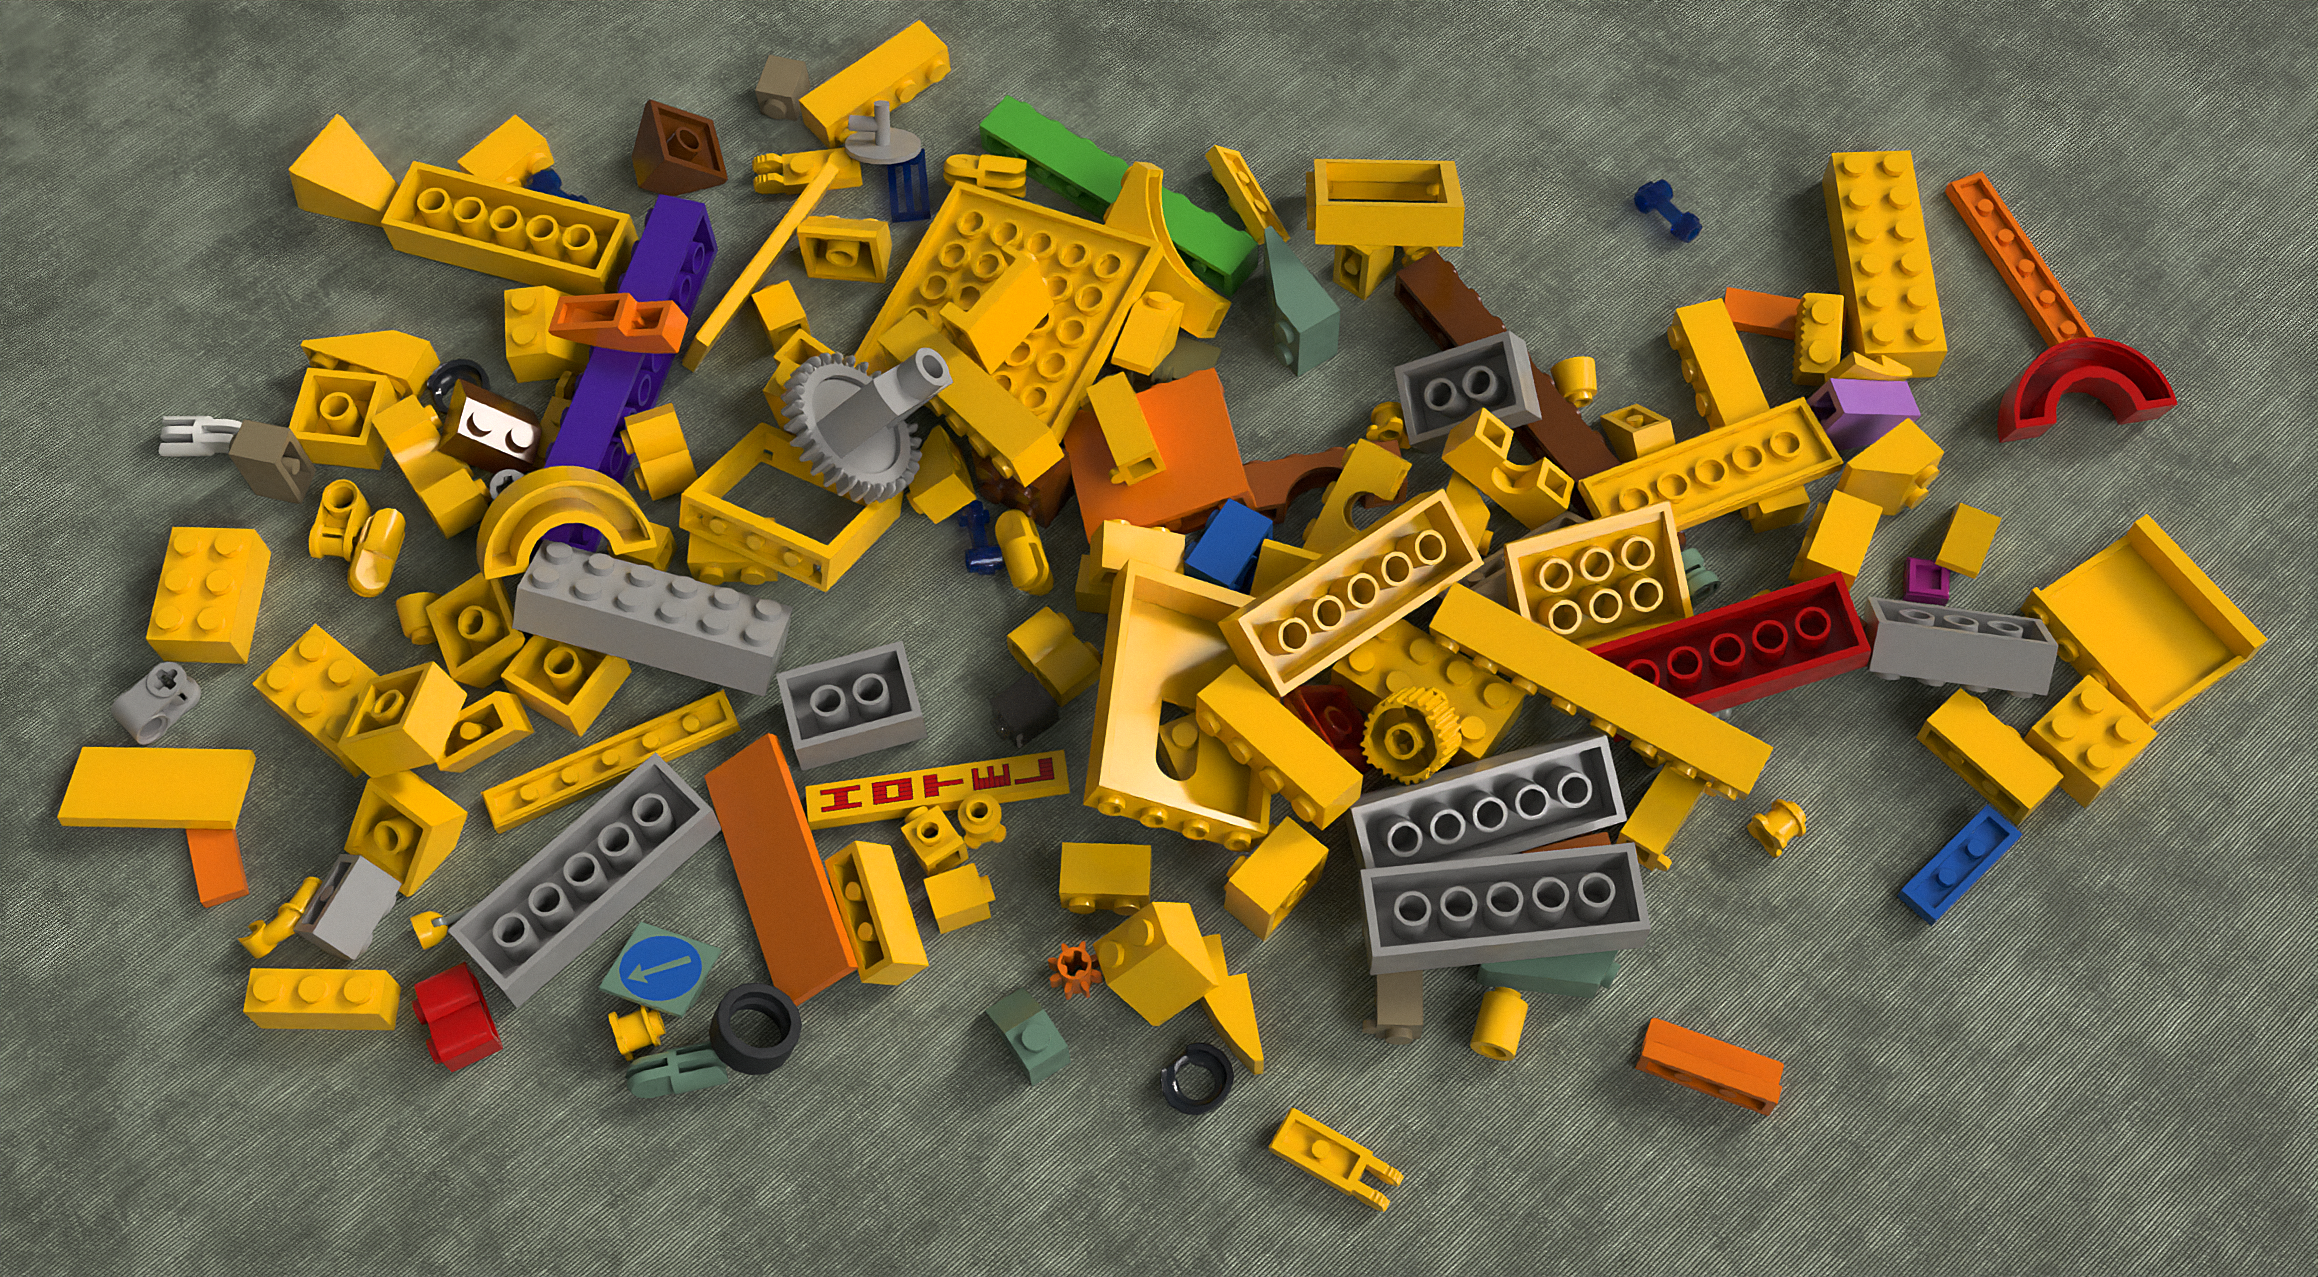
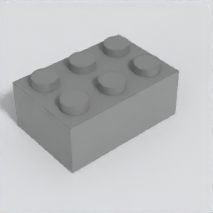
(1459, 381)
(851, 705)

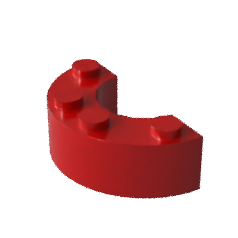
(2089, 365)

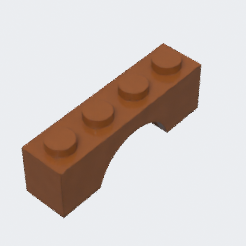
(1283, 480)

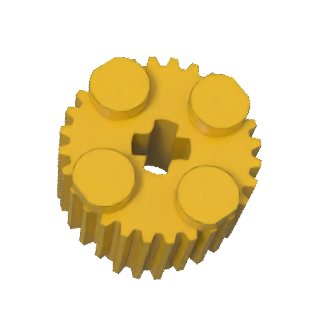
(1431, 728)

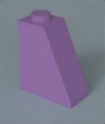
(1861, 410)

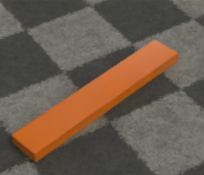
(2017, 260)

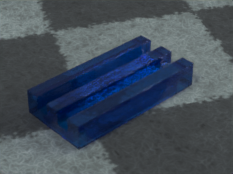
(911, 214)

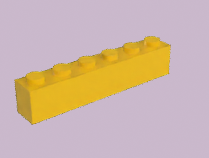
(1728, 393)
(977, 404)

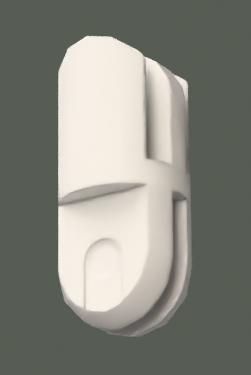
(196, 435)

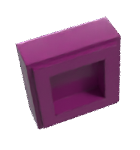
(1925, 582)

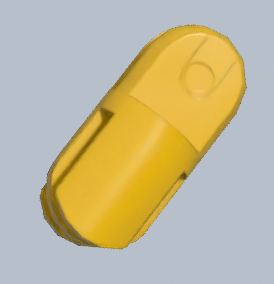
(989, 172)
(376, 553)
(1023, 553)

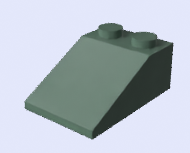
(1299, 309)

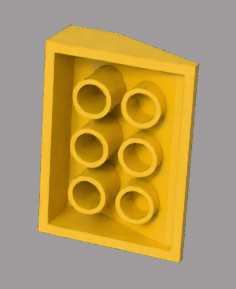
(1601, 576)

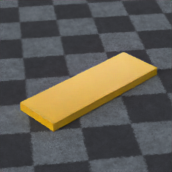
(759, 267)
(1720, 468)

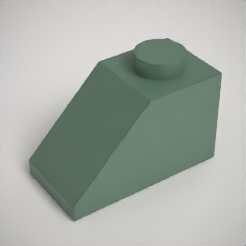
(1029, 1035)

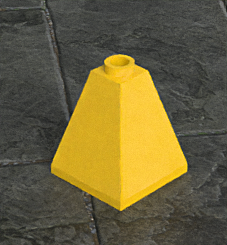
(342, 177)

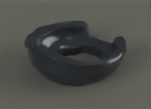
(447, 374)
(1203, 1056)

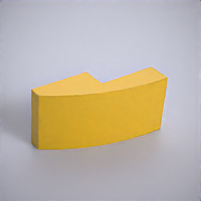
(1859, 367)

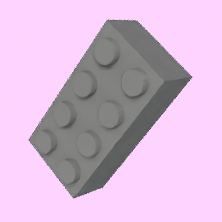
(1959, 647)

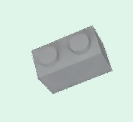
(348, 907)

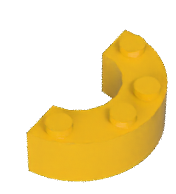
(437, 478)
(548, 500)

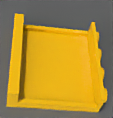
(2145, 623)

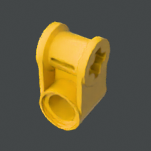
(335, 528)

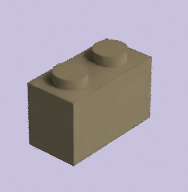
(272, 461)

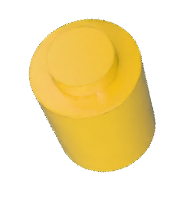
(1499, 1024)

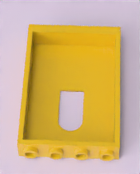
(1169, 648)

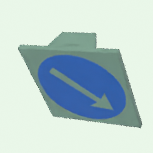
(661, 970)

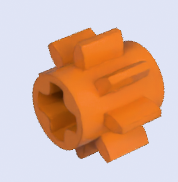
(1067, 962)

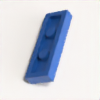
(1959, 865)

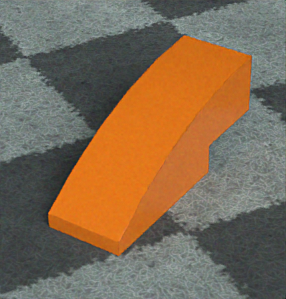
(620, 323)

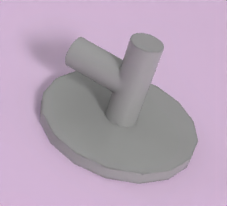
(878, 141)

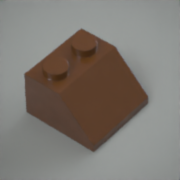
(489, 430)

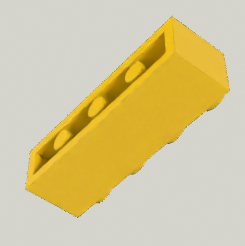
(887, 73)
(1278, 747)

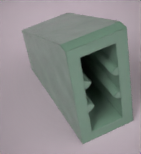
(1562, 975)

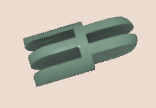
(676, 1071)

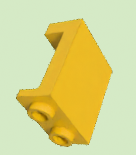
(1002, 313)

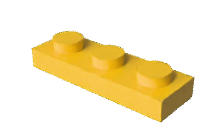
(1244, 193)

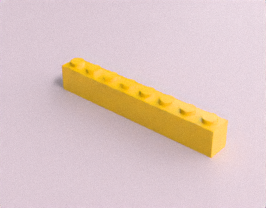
(1600, 691)

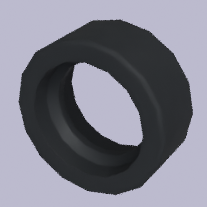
(762, 999)

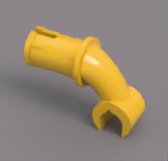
(267, 936)

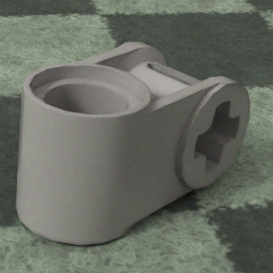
(155, 704)

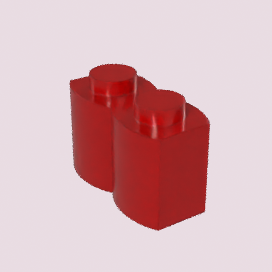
(456, 1018)

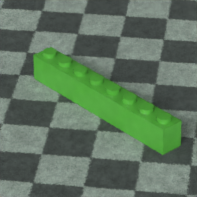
(1093, 182)

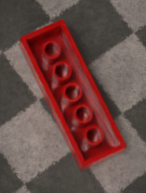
(1749, 646)

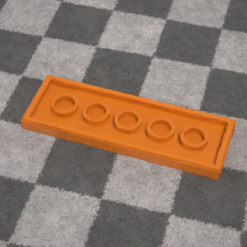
(780, 871)

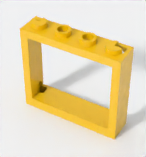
(1385, 221)
(766, 540)

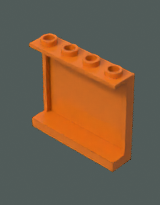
(1195, 445)

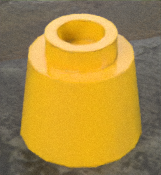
(1576, 380)
(415, 618)

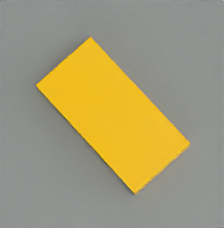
(157, 788)

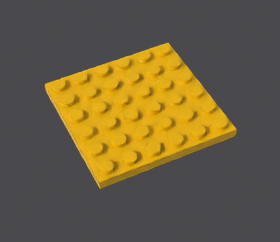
(1091, 277)

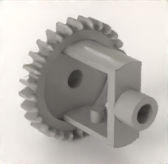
(856, 421)

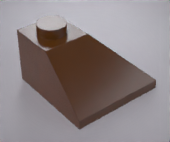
(676, 151)

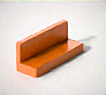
(1711, 1066)

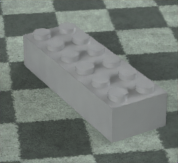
(652, 617)
(1490, 805)
(585, 879)
(1503, 908)

